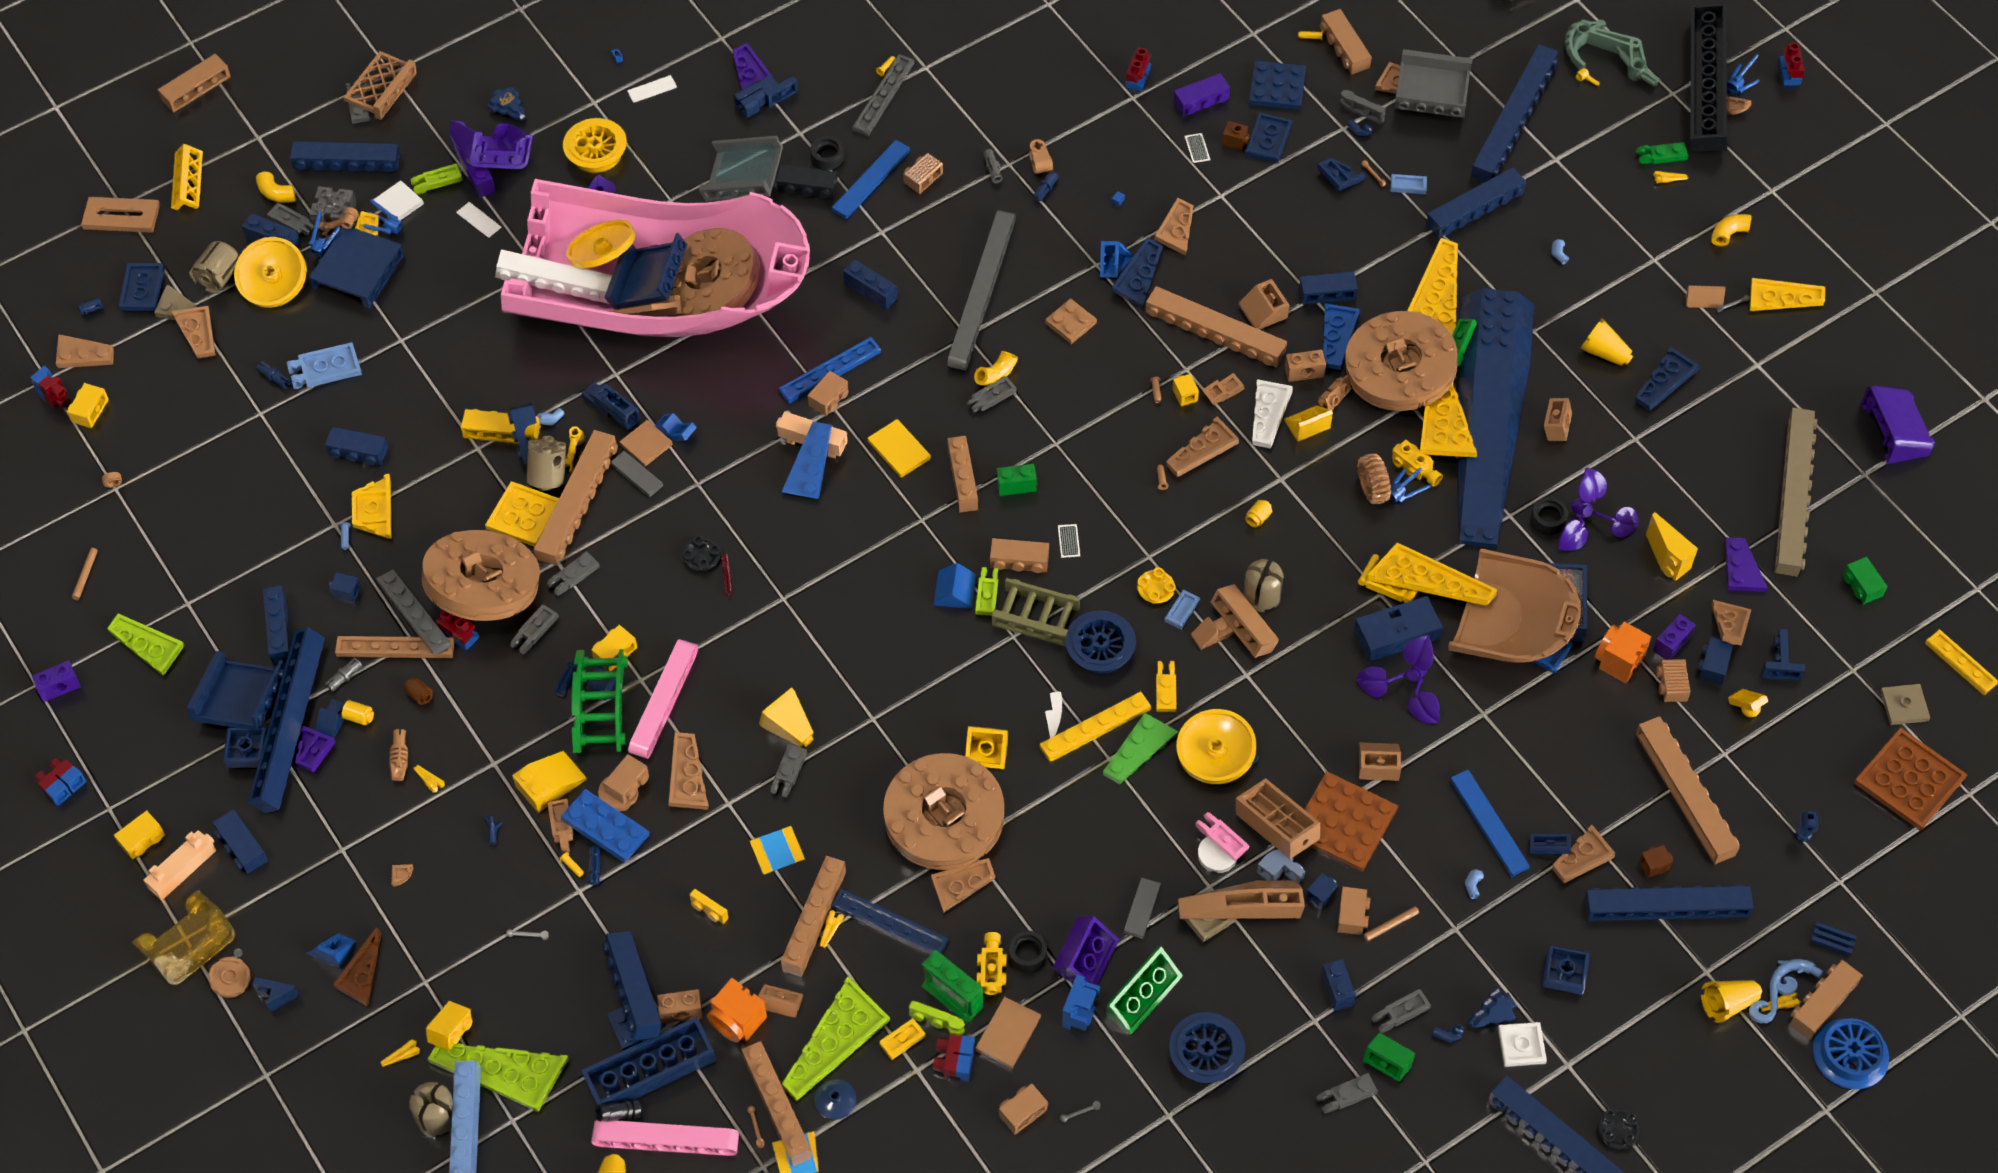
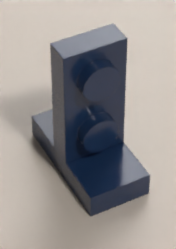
(1781, 667)

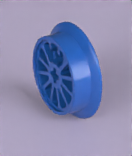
(1842, 1074)

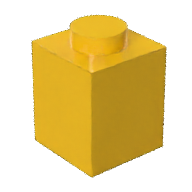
(1185, 390)

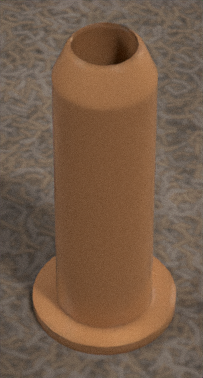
(1156, 389)
(1161, 478)

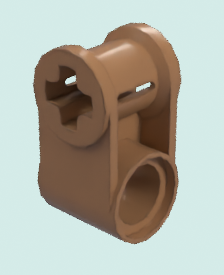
(1040, 157)

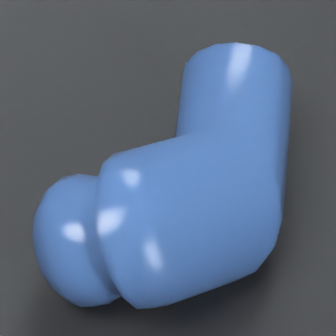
(1557, 251)
(550, 419)
(1471, 881)

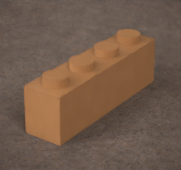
(1345, 41)
(194, 83)
(962, 474)
(1244, 620)
(1825, 999)

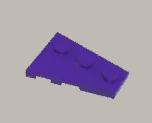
(749, 66)
(1741, 567)

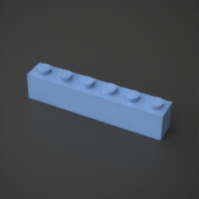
(465, 1117)

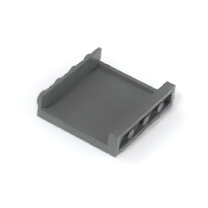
(1433, 83)

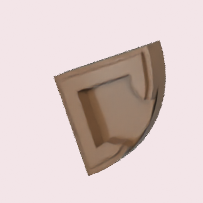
(401, 873)

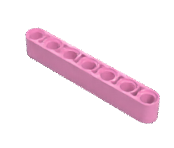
(663, 699)
(665, 1137)

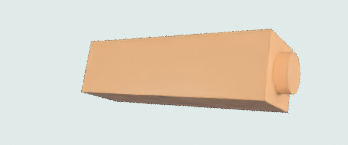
(796, 428)
(180, 864)

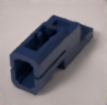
(763, 92)
(613, 404)

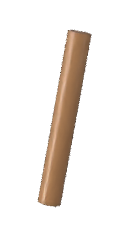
(84, 574)
(1391, 923)

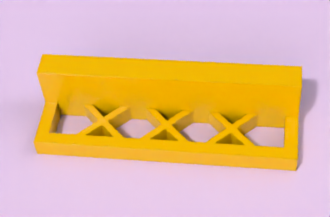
(183, 174)

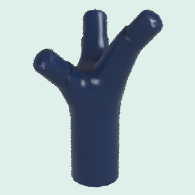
(492, 830)

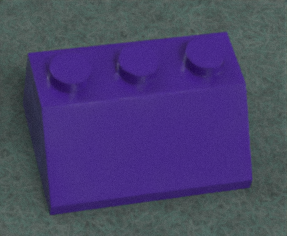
(1086, 950)

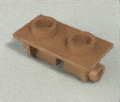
(1338, 389)

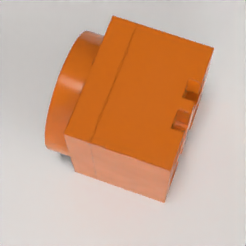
(1622, 651)
(736, 1012)

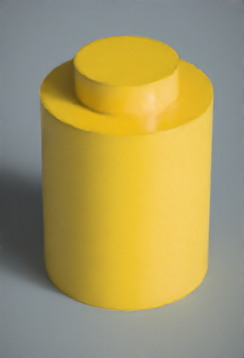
(357, 712)

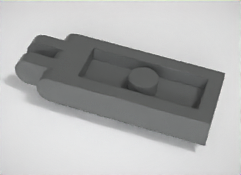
(284, 216)
(992, 394)

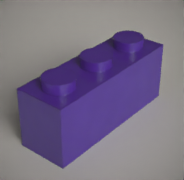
(1201, 94)

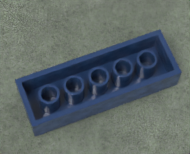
(650, 1064)

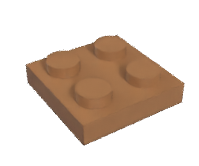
(1070, 321)

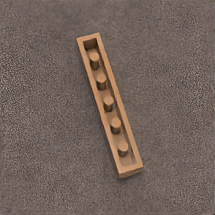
(813, 916)
(777, 1103)

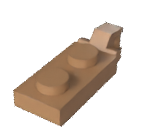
(561, 831)

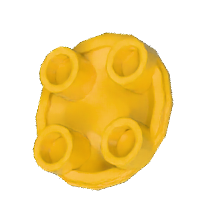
(1156, 586)

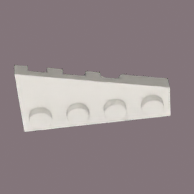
(1269, 411)

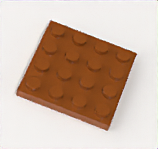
(1910, 779)
(1349, 820)

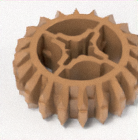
(1374, 478)

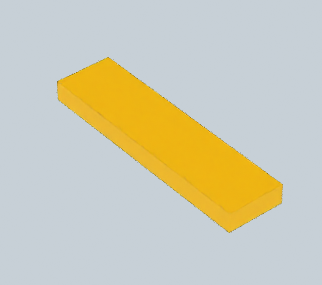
(1961, 662)

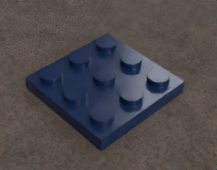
(1277, 85)

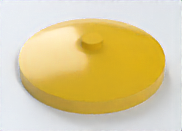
(600, 243)
(270, 272)
(1216, 746)

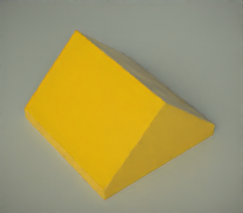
(1309, 422)
(987, 746)

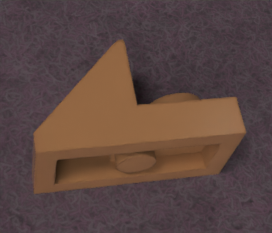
(1211, 632)

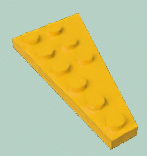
(1438, 287)
(1446, 428)
(1418, 572)

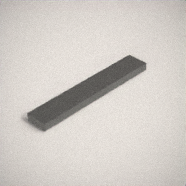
(883, 95)

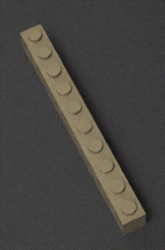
(1795, 492)

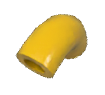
(273, 191)
(1728, 226)
(1001, 368)

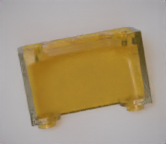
(189, 941)

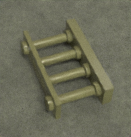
(1032, 628)

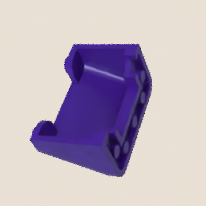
(506, 148)
(1899, 422)

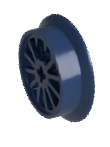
(1106, 620)
(1185, 1035)

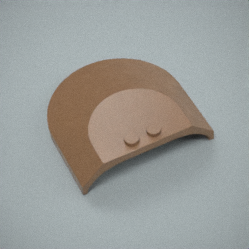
(1527, 618)

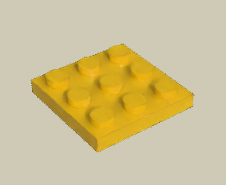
(522, 513)

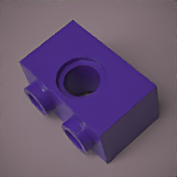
(1674, 637)
(56, 681)

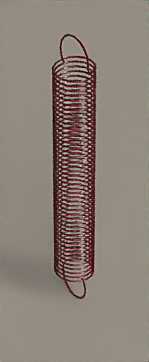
(729, 579)

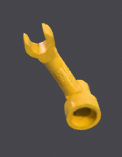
(576, 440)

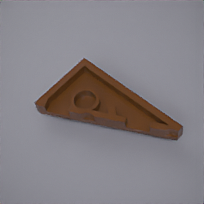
(358, 975)

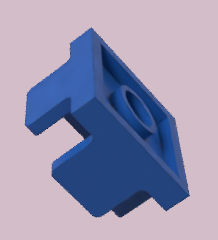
(1078, 1007)

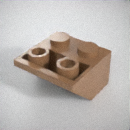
(1264, 305)
(1379, 761)

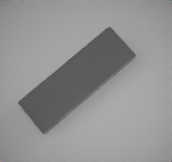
(636, 474)
(1142, 908)

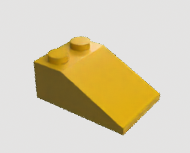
(1670, 548)
(548, 779)

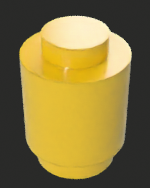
(1258, 513)

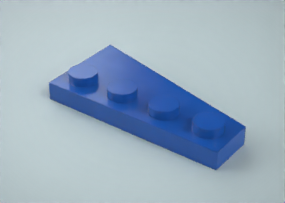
(1339, 328)
(809, 465)

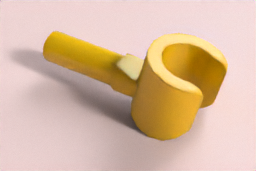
(1584, 74)

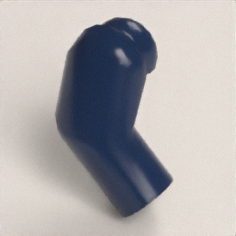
(1357, 130)
(1450, 1035)

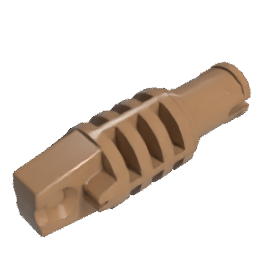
(398, 756)

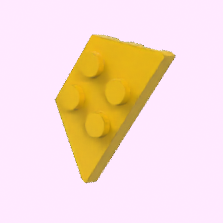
(373, 508)

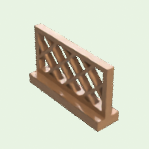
(392, 89)
(656, 309)

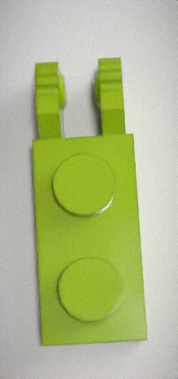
(436, 178)
(987, 593)
(936, 1017)

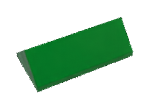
(1143, 991)

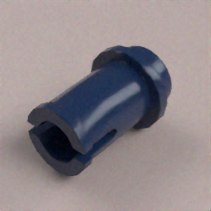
(90, 306)

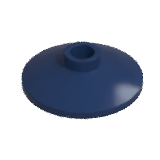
(835, 1108)

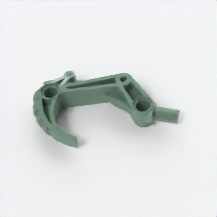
(1595, 34)

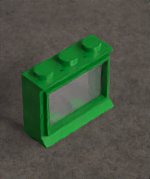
(952, 986)

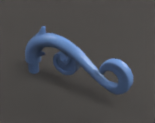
(1785, 989)

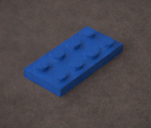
(605, 825)

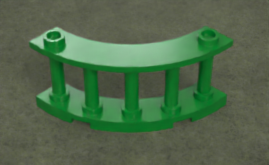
(580, 695)

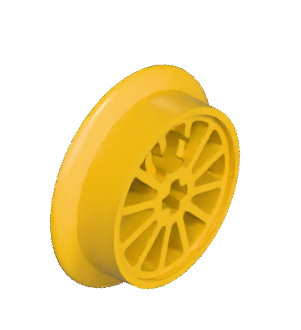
(595, 146)

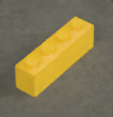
(493, 426)

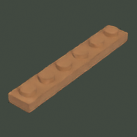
(388, 647)

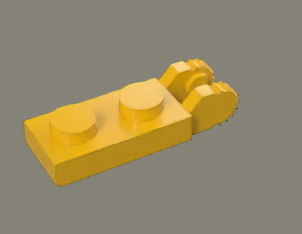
(1165, 689)

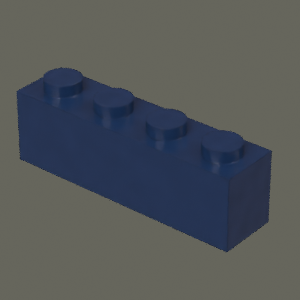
(277, 624)

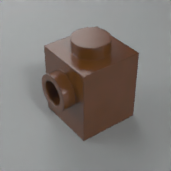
(1235, 135)
(1655, 861)

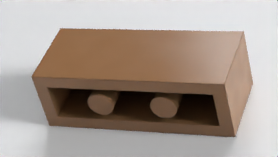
(1019, 555)

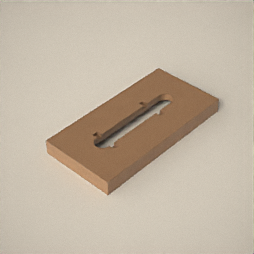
(142, 223)

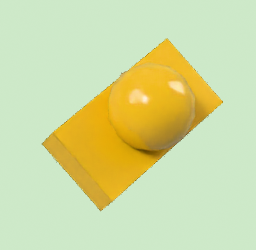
(1748, 701)

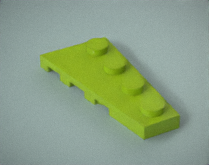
(149, 644)

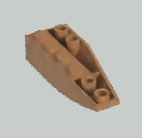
(1246, 900)

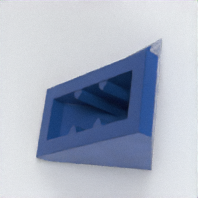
(1113, 258)
(334, 950)

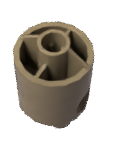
(546, 463)

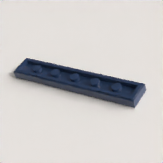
(889, 922)

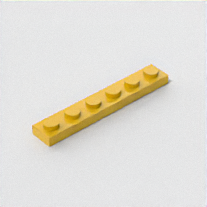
(1095, 726)

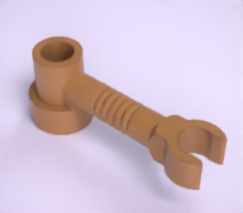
(349, 216)

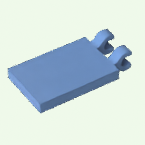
(324, 366)

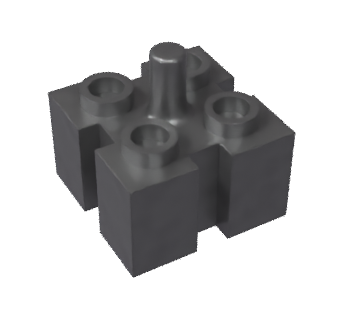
(331, 204)

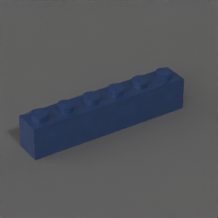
(345, 156)
(1476, 202)
(631, 985)

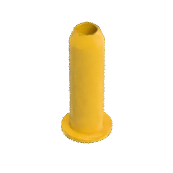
(1310, 35)
(881, 70)
(571, 864)

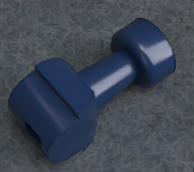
(1807, 826)

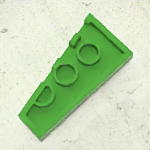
(1140, 745)

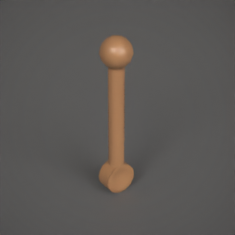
(1381, 181)
(760, 1142)

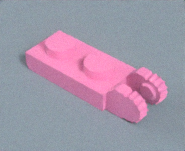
(1223, 837)

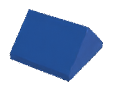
(955, 587)

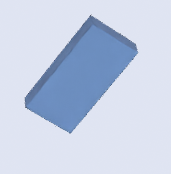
(1408, 184)
(1182, 609)

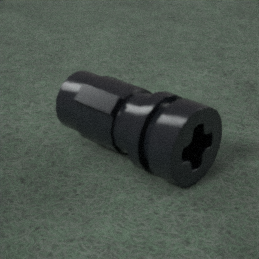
(616, 1111)

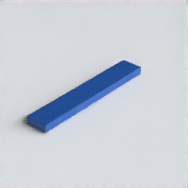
(871, 179)
(839, 365)
(1490, 823)

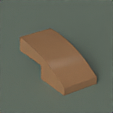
(1223, 390)

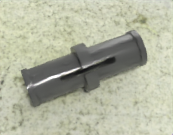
(992, 166)
(343, 674)

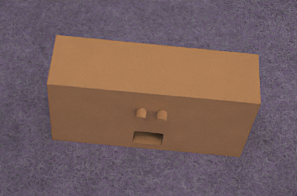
(1278, 818)

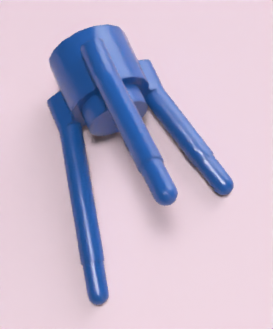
(1736, 83)
(391, 224)
(320, 246)
(1398, 490)

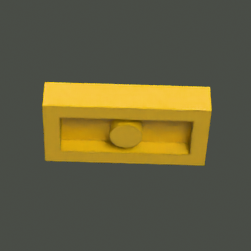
(713, 910)
(902, 1039)

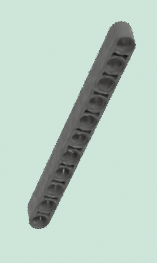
(981, 290)

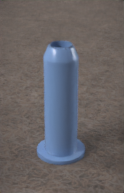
(345, 534)

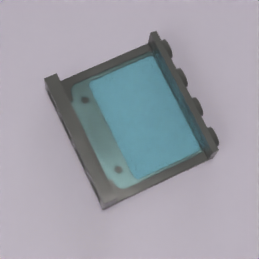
(743, 168)

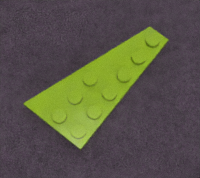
(841, 1031)
(508, 1072)

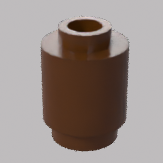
(418, 691)

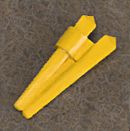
(1665, 177)
(430, 780)
(831, 926)
(1784, 1002)
(405, 1052)

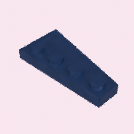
(1137, 276)
(1669, 375)

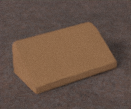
(1705, 296)
(781, 1000)

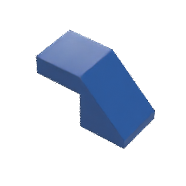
(674, 428)

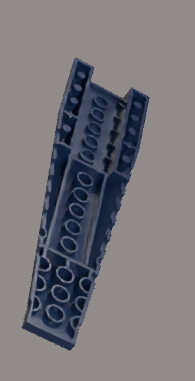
(1492, 398)

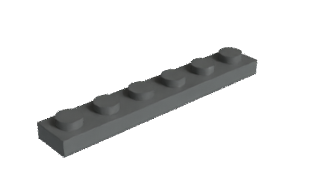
(413, 612)

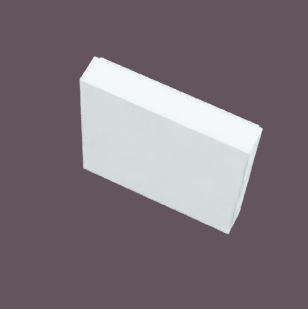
(399, 200)
(1522, 1044)

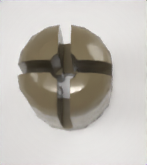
(215, 266)
(1268, 586)
(432, 1108)

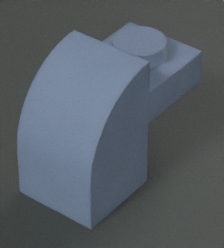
(1276, 864)

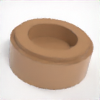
(111, 479)

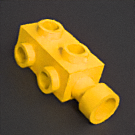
(1410, 458)
(991, 972)

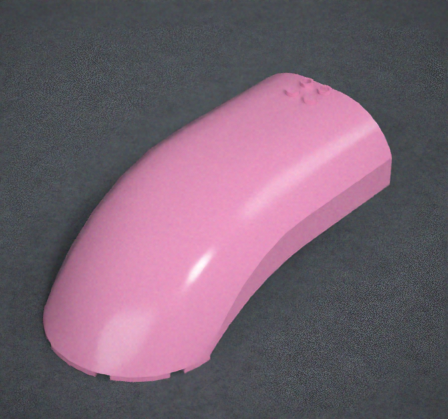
(565, 211)

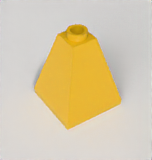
(787, 719)

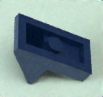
(330, 719)
(278, 992)

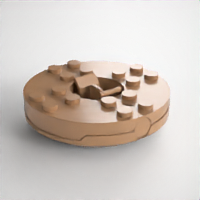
(716, 272)
(1401, 360)
(480, 575)
(944, 811)

